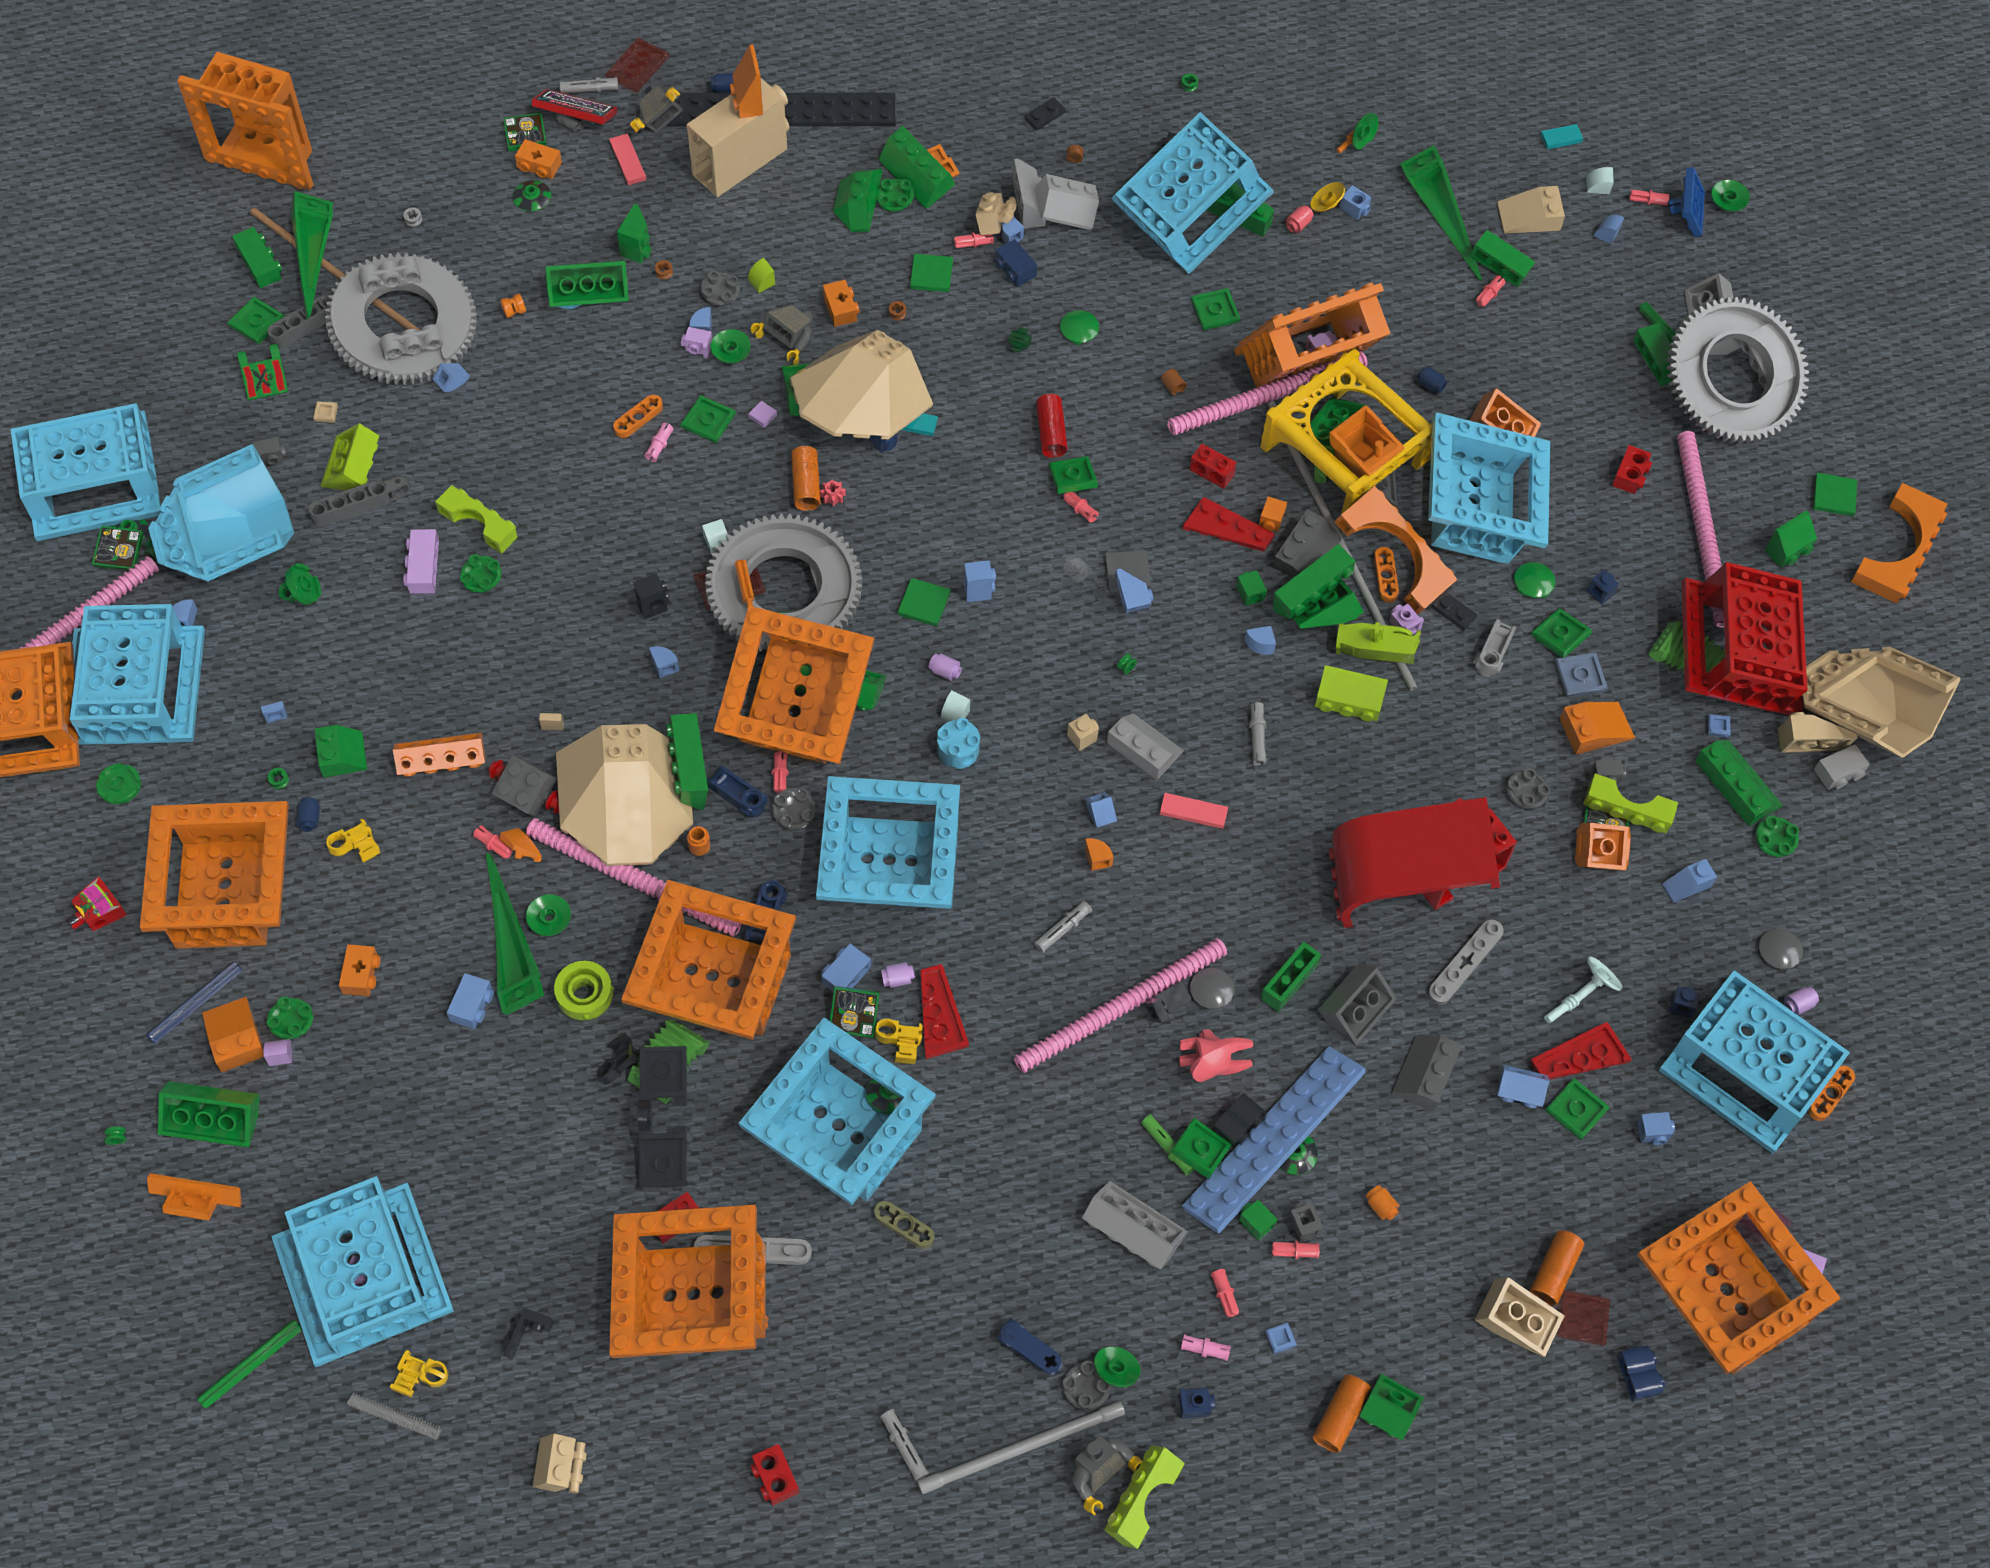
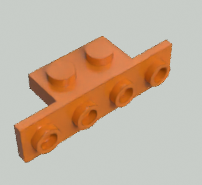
(192, 1197)

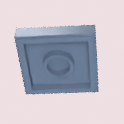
(1581, 675)

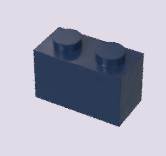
(1015, 263)

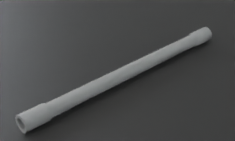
(1102, 1415)

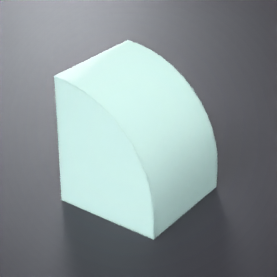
(1600, 180)
(713, 534)
(955, 707)

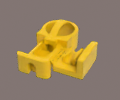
(359, 837)
(907, 1037)
(415, 1369)

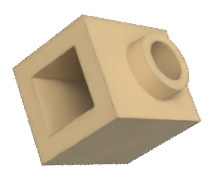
(1083, 731)

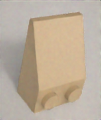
(1532, 211)
(1812, 734)
(1519, 1316)

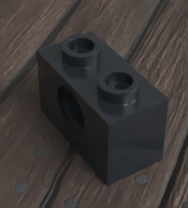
(651, 596)

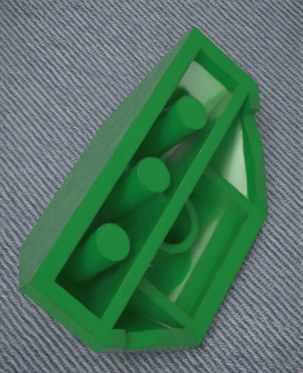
(857, 199)

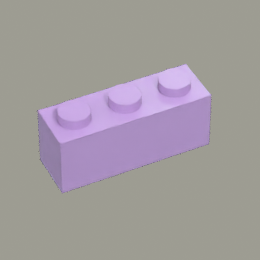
(421, 561)

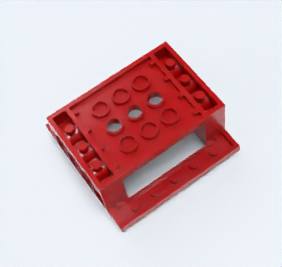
(1748, 672)

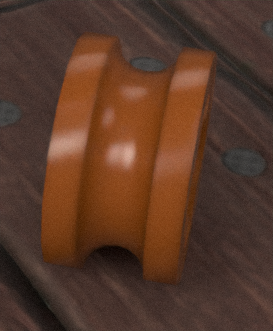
(1074, 154)
(660, 266)
(897, 305)

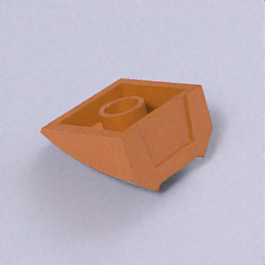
(1603, 846)

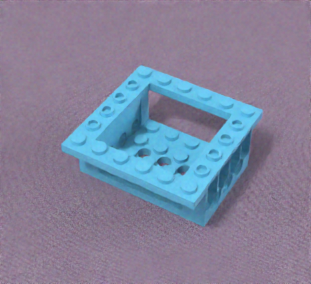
(1168, 217)
(125, 457)
(1489, 457)
(136, 708)
(933, 845)
(1787, 1086)
(787, 1123)
(329, 1305)

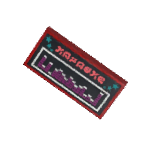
(574, 106)

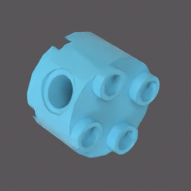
(958, 743)

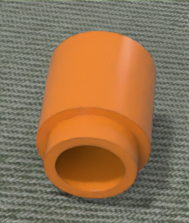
(698, 841)
(1382, 1203)

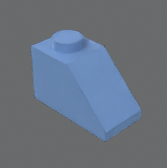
(1132, 592)
(1690, 881)

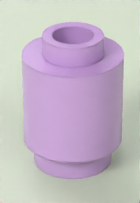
(945, 666)
(897, 975)
(1801, 1000)

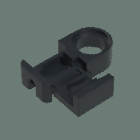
(625, 1057)

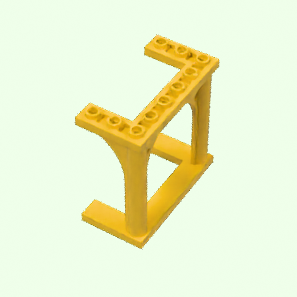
(1344, 375)

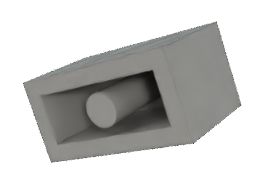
(1842, 767)

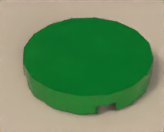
(118, 783)

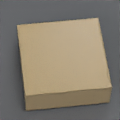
(325, 412)
(551, 721)

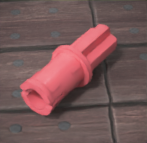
(1649, 197)
(973, 240)
(1490, 291)
(1081, 506)
(779, 772)
(492, 842)
(1295, 1249)
(1225, 1292)

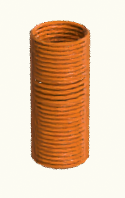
(805, 478)
(1561, 1259)
(1338, 1417)

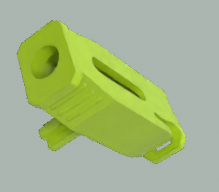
(1377, 642)

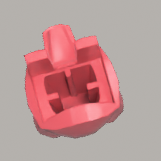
(1213, 1055)

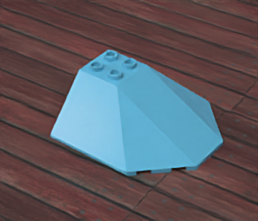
(221, 517)

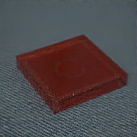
(1584, 1318)

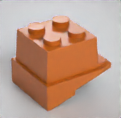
(1364, 443)

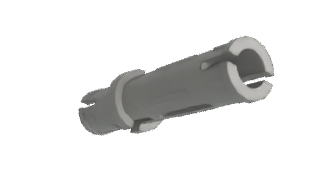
(589, 85)
(1258, 727)
(1064, 925)
(899, 1436)

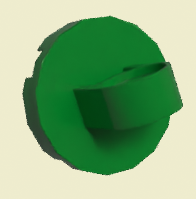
(301, 585)

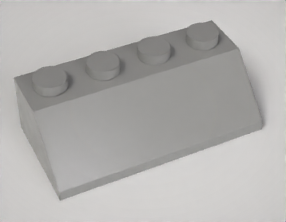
(1707, 291)
(1134, 1225)

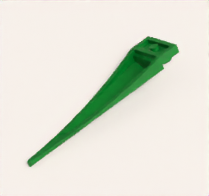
(1431, 182)
(311, 227)
(516, 969)

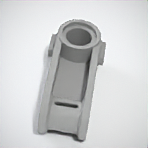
(1494, 649)

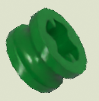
(1189, 87)
(1127, 663)
(275, 772)
(115, 1135)

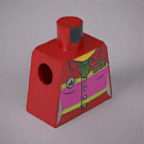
(95, 906)

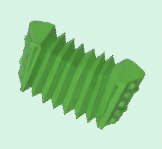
(1671, 649)
(673, 1035)

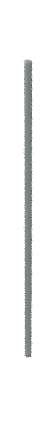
(1356, 575)

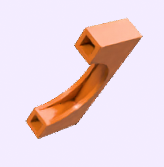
(1376, 512)
(1923, 516)

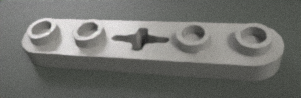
(1452, 977)
(777, 1249)

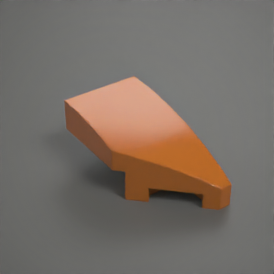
(519, 841)

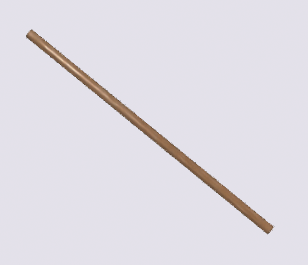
(330, 268)

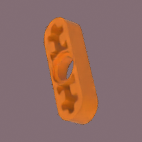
(641, 408)
(1388, 567)
(1840, 1090)

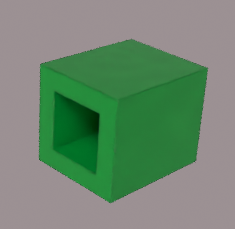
(1251, 588)
(1257, 1219)

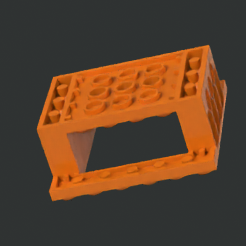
(268, 122)
(1355, 321)
(47, 687)
(832, 692)
(245, 833)
(672, 946)
(1711, 1238)
(641, 1277)

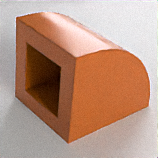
(1098, 854)

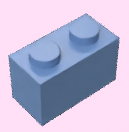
(979, 581)
(846, 969)
(470, 1001)
(1522, 1086)

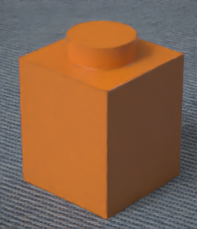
(1273, 514)

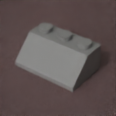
(1024, 184)
(1067, 201)
(1143, 745)

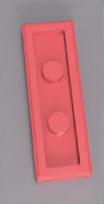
(627, 159)
(1194, 810)

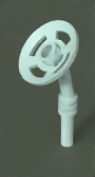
(1600, 977)

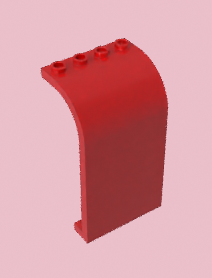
(1412, 853)

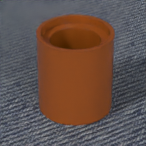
(1173, 381)

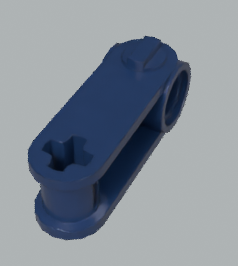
(737, 792)
(775, 903)
(1028, 1346)

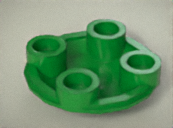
(895, 194)
(1079, 326)
(480, 573)
(1534, 580)
(1777, 836)
(290, 1018)

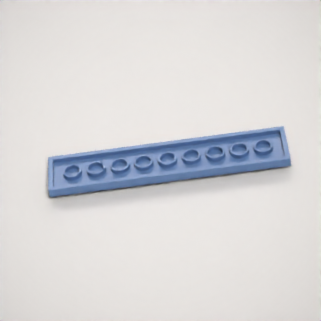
(1274, 1139)

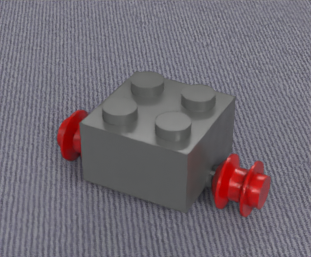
(524, 785)

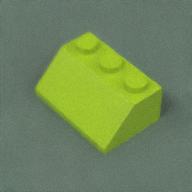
(350, 458)
(1351, 693)

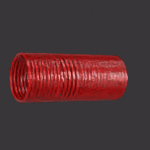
(1051, 413)

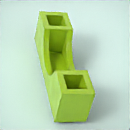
(457, 505)
(1605, 796)
(1128, 1521)

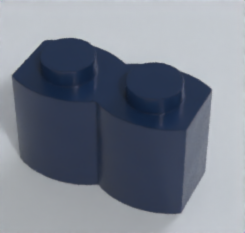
(1640, 1373)

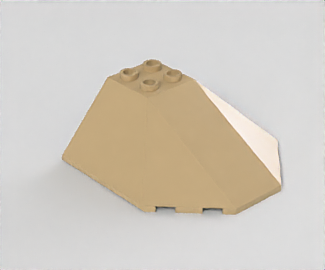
(862, 388)
(1880, 696)
(621, 794)

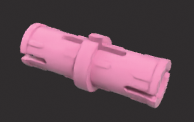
(659, 442)
(1205, 1347)

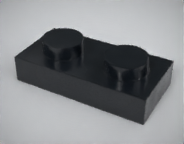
(1045, 113)
(1454, 611)

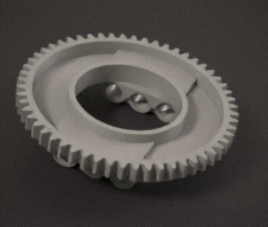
(412, 352)
(1771, 355)
(829, 558)

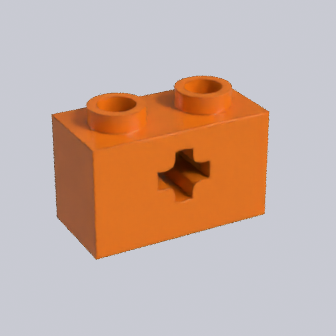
(538, 159)
(840, 303)
(356, 959)

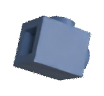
(1655, 1128)

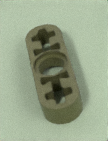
(886, 1221)

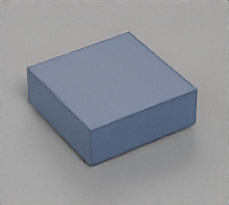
(274, 712)
(1719, 726)
(1280, 1338)

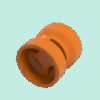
(517, 303)

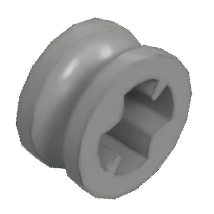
(412, 222)

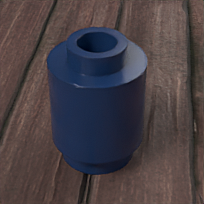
(721, 82)
(1431, 380)
(308, 814)

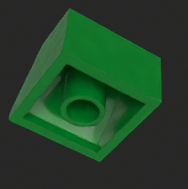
(634, 236)
(1792, 540)
(340, 750)
(1391, 1407)

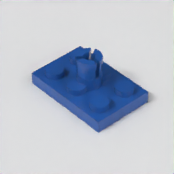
(1691, 203)

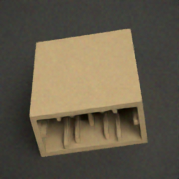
(731, 147)

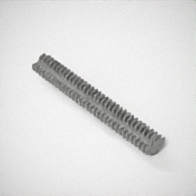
(394, 1416)

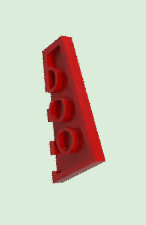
(1221, 522)
(940, 1014)
(1584, 1053)

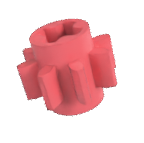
(832, 492)

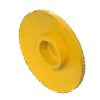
(1327, 197)

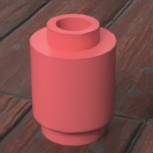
(1299, 219)

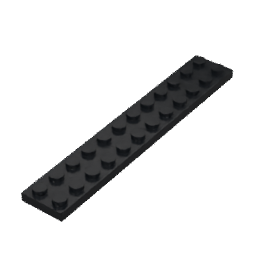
(807, 108)

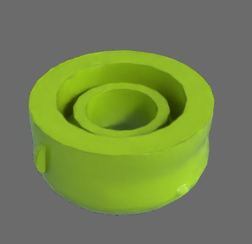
(578, 975)

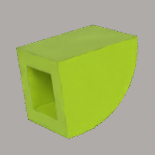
(761, 276)

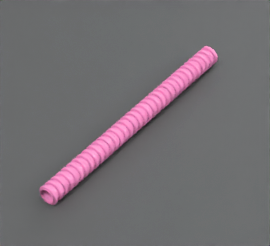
(1246, 400)
(1700, 511)
(103, 598)
(625, 873)
(1120, 1005)

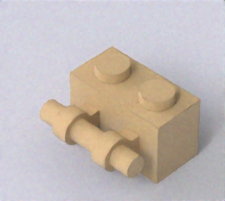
(993, 212)
(555, 1463)

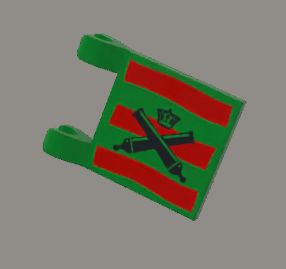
(263, 377)

